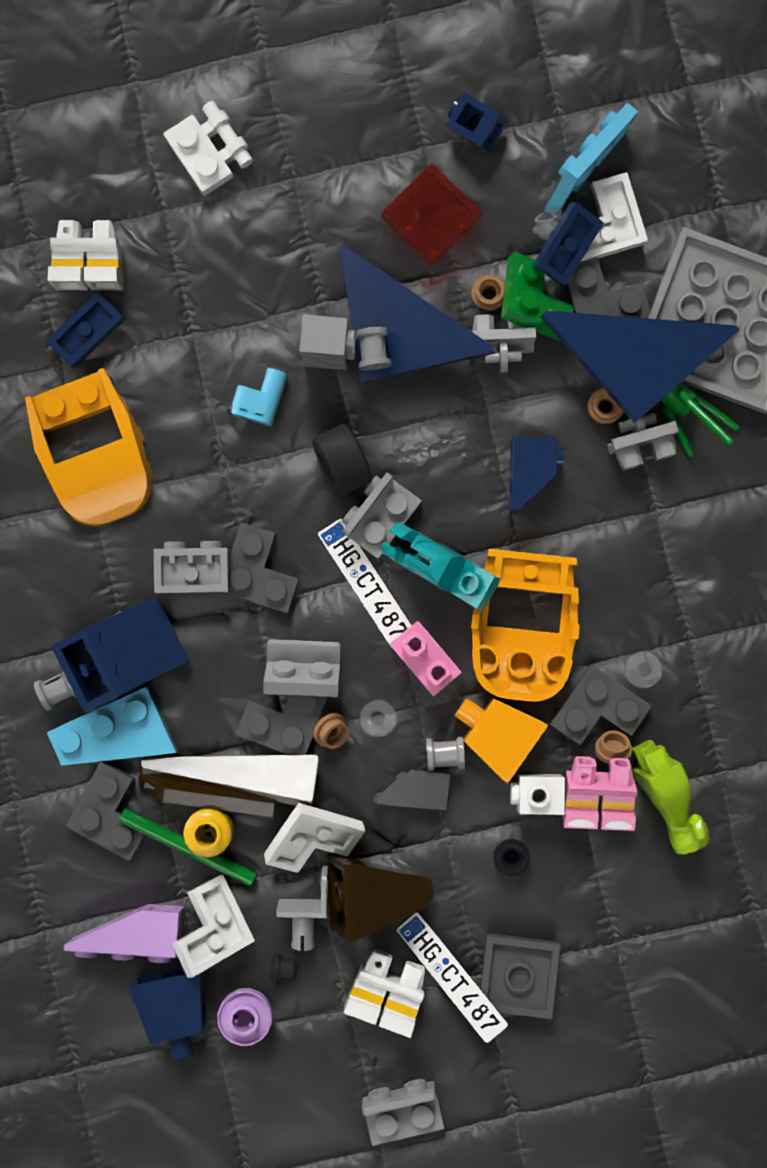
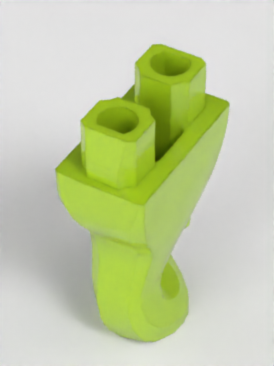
(670, 793)

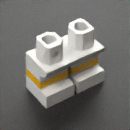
(86, 261)
(403, 994)

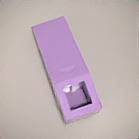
(140, 932)

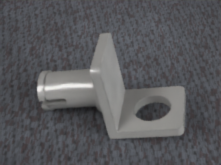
(303, 914)

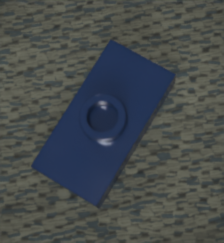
(568, 243)
(85, 330)

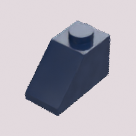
(532, 467)

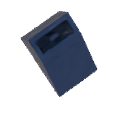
(120, 654)

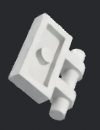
(198, 154)

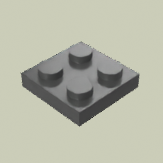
(520, 975)

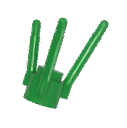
(683, 401)

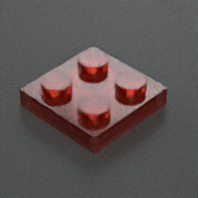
(431, 215)

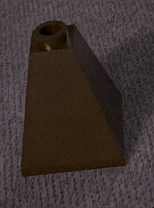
(372, 896)

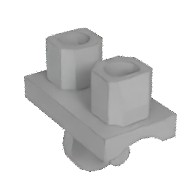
(509, 342)
(659, 437)

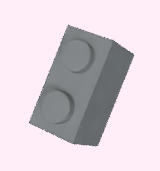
(326, 342)

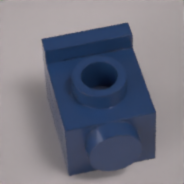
(489, 128)

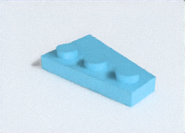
(593, 152)
(115, 731)

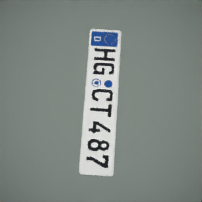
(365, 581)
(452, 977)

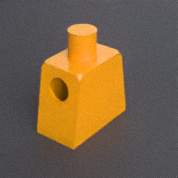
(500, 734)

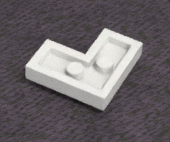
(621, 218)
(312, 829)
(222, 930)

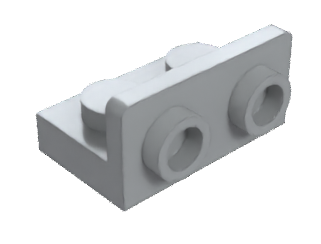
(385, 506)
(191, 569)
(302, 668)
(402, 1111)

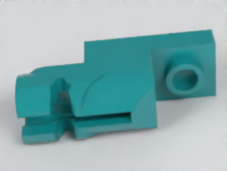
(443, 567)

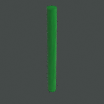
(178, 843)

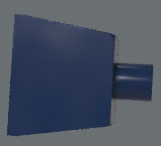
(171, 1009)

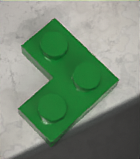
(524, 296)

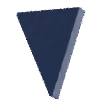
(417, 331)
(637, 357)

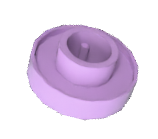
(244, 1016)

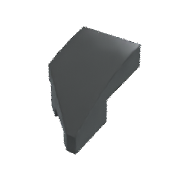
(417, 790)

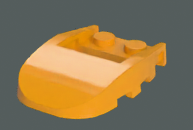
(106, 480)
(520, 661)

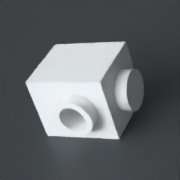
(538, 794)

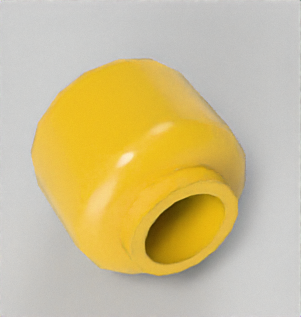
(200, 841)

